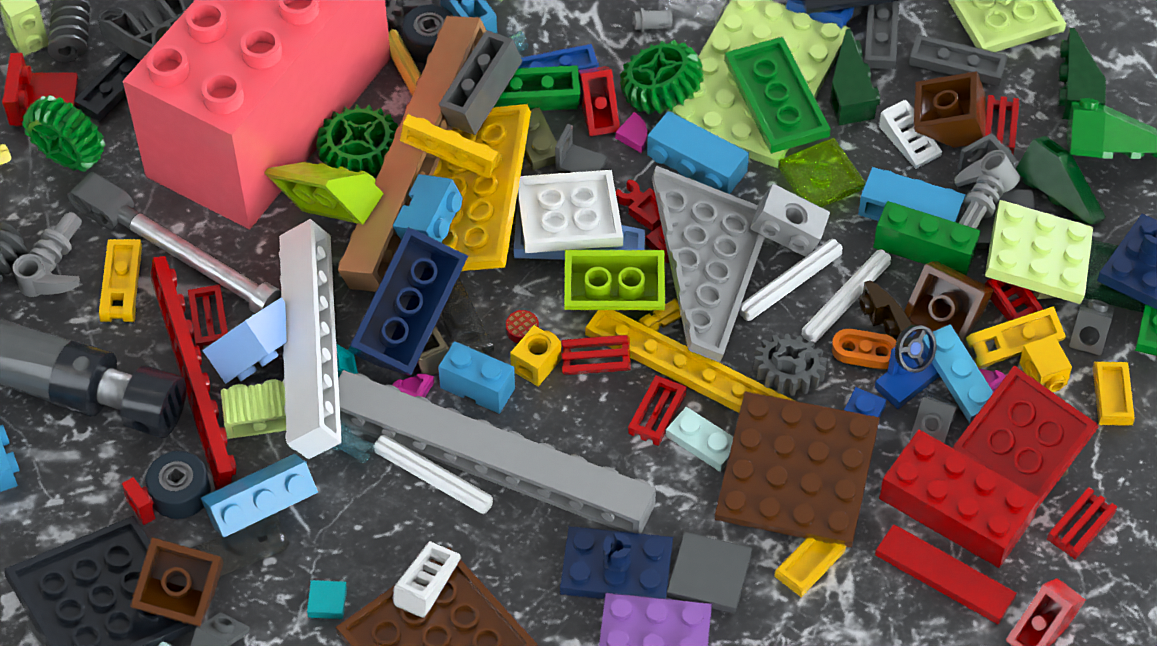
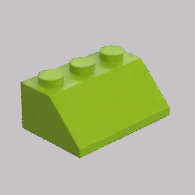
(328, 190)
(614, 280)

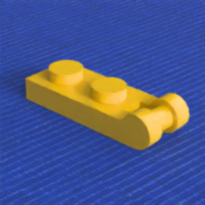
(120, 279)
(1013, 335)

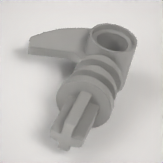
(993, 177)
(34, 269)

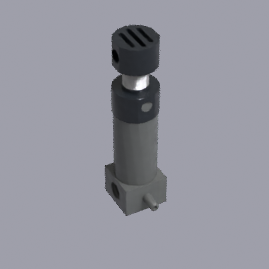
(88, 379)

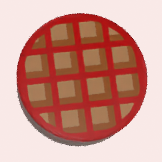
(519, 324)

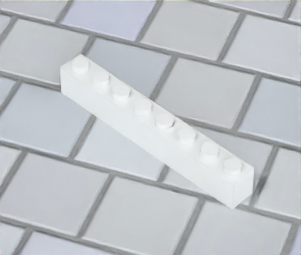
(310, 348)

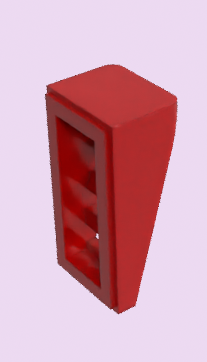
(1001, 301)

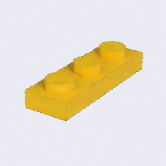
(448, 146)

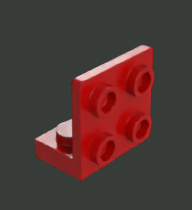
(25, 88)

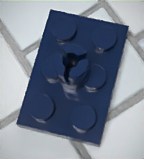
(1134, 263)
(615, 564)

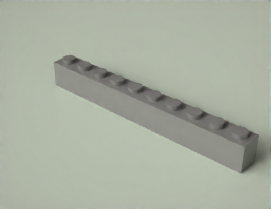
(496, 454)

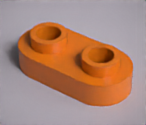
(864, 347)

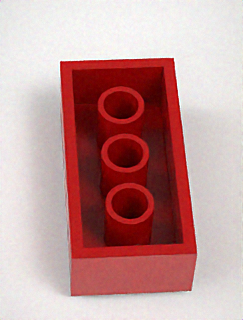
(959, 498)

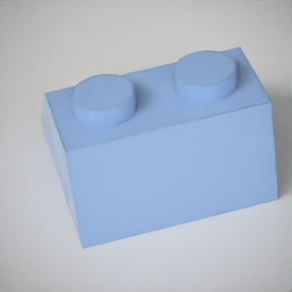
(249, 343)

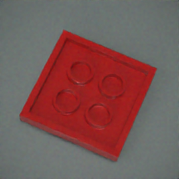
(1026, 434)

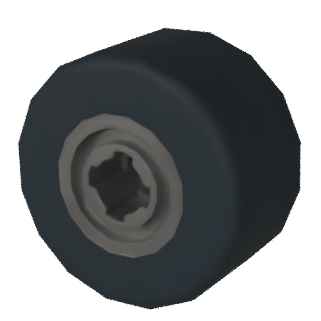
(421, 29)
(177, 484)

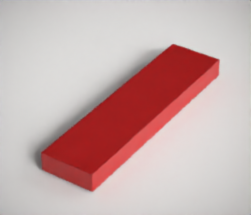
(946, 574)

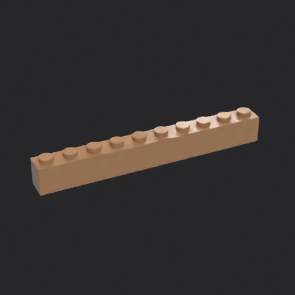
(376, 240)

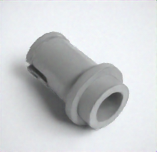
(652, 19)

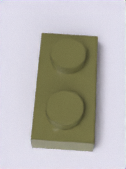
(540, 141)

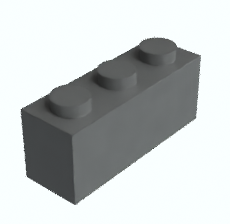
(480, 82)

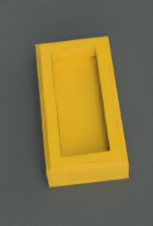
(1113, 393)
(808, 564)

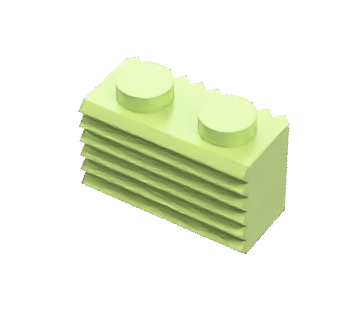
(254, 409)

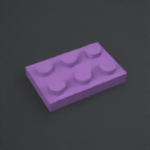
(654, 622)

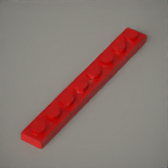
(198, 384)

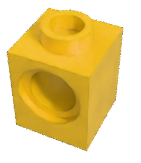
(1046, 363)
(536, 367)

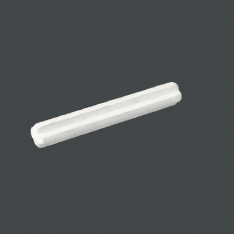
(790, 279)
(845, 296)
(433, 474)

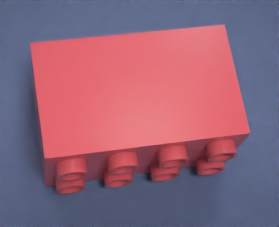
(247, 93)

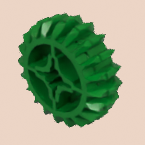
(661, 77)
(63, 133)
(361, 134)

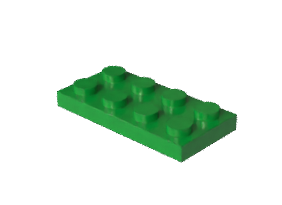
(777, 94)

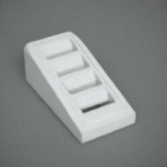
(898, 118)
(418, 598)

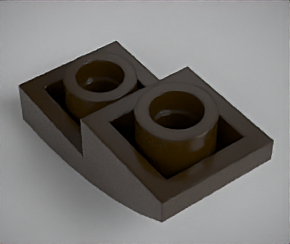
(883, 310)

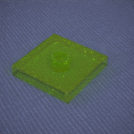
(822, 173)

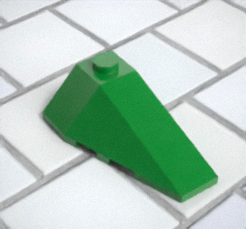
(1101, 131)

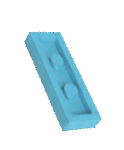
(959, 372)

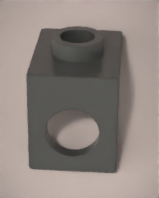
(985, 145)
(575, 158)
(1093, 314)
(934, 417)
(219, 631)

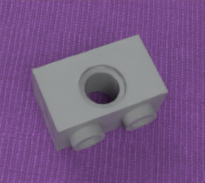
(790, 220)

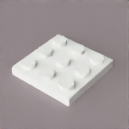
(569, 211)

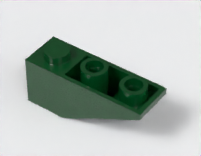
(1079, 73)
(852, 91)
(1058, 175)

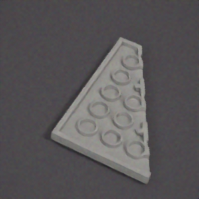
(708, 256)

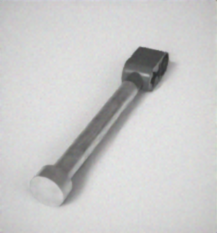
(112, 205)

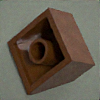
(951, 109)
(946, 299)
(177, 582)

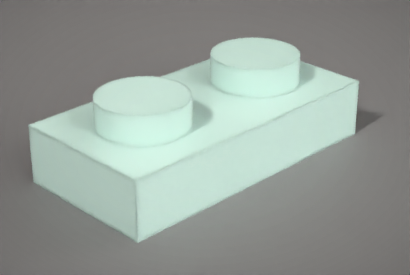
(701, 438)

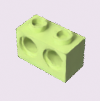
(24, 25)

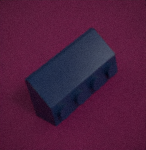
(408, 303)

